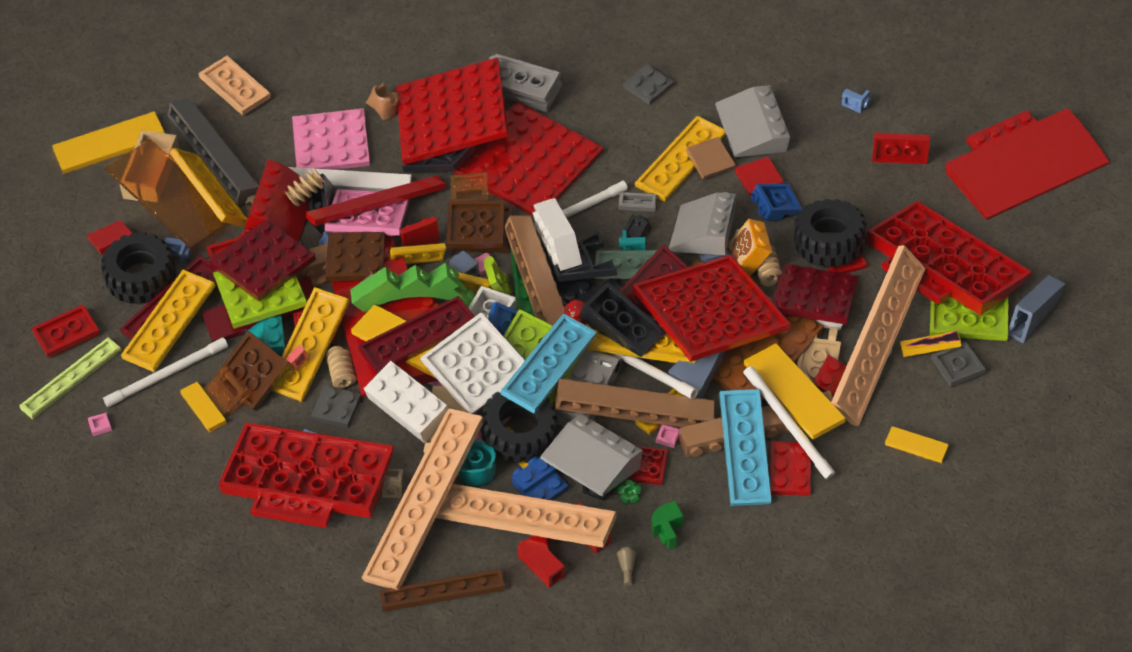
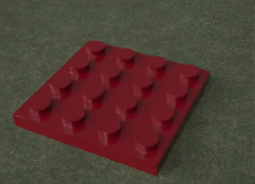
(262, 260)
(815, 293)

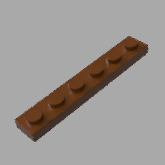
(442, 590)

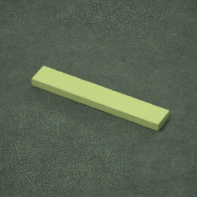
(70, 378)

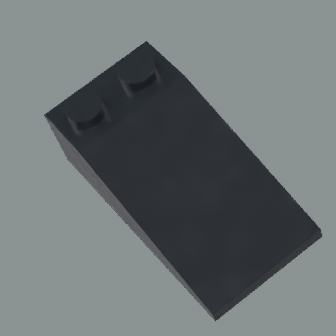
(621, 320)

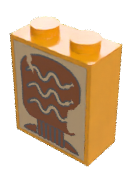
(750, 245)

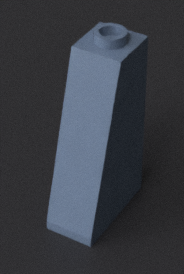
(1034, 308)
(698, 373)

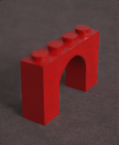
(542, 562)

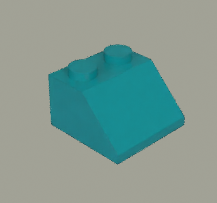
(271, 333)

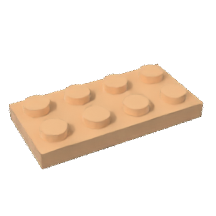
(235, 85)

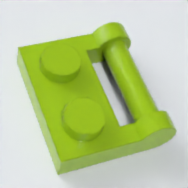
(496, 278)

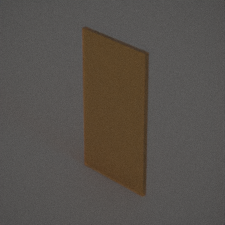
(166, 192)

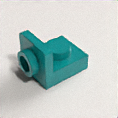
(634, 243)

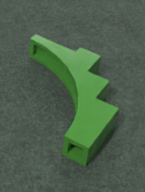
(414, 282)

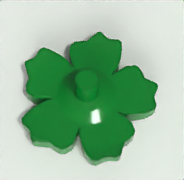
(629, 492)

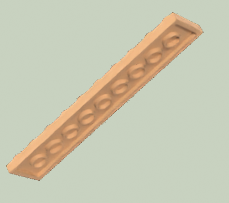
(878, 336)
(423, 499)
(527, 515)

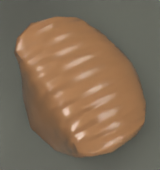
(383, 101)

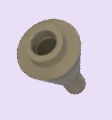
(627, 560)

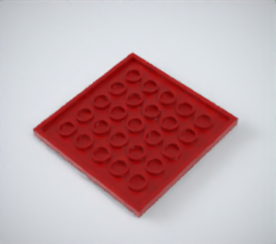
(451, 111)
(534, 161)
(711, 307)

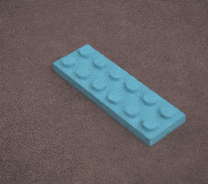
(548, 363)
(745, 447)

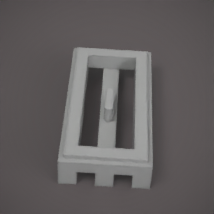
(637, 204)

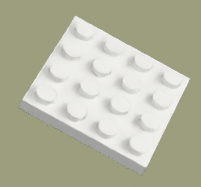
(473, 363)

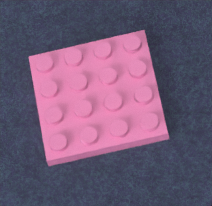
(331, 140)
(383, 219)

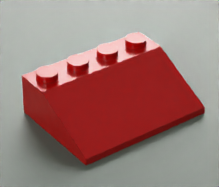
(273, 203)

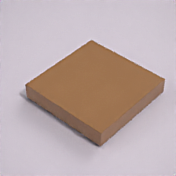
(710, 158)

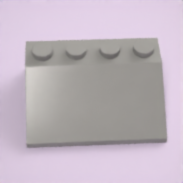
(753, 122)
(704, 225)
(593, 455)

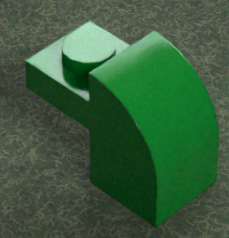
(664, 521)

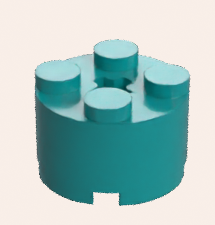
(479, 465)

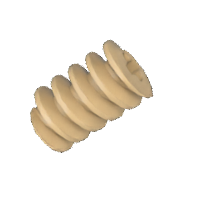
(305, 187)
(770, 269)
(340, 367)

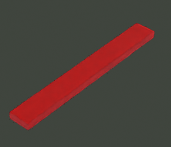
(375, 200)

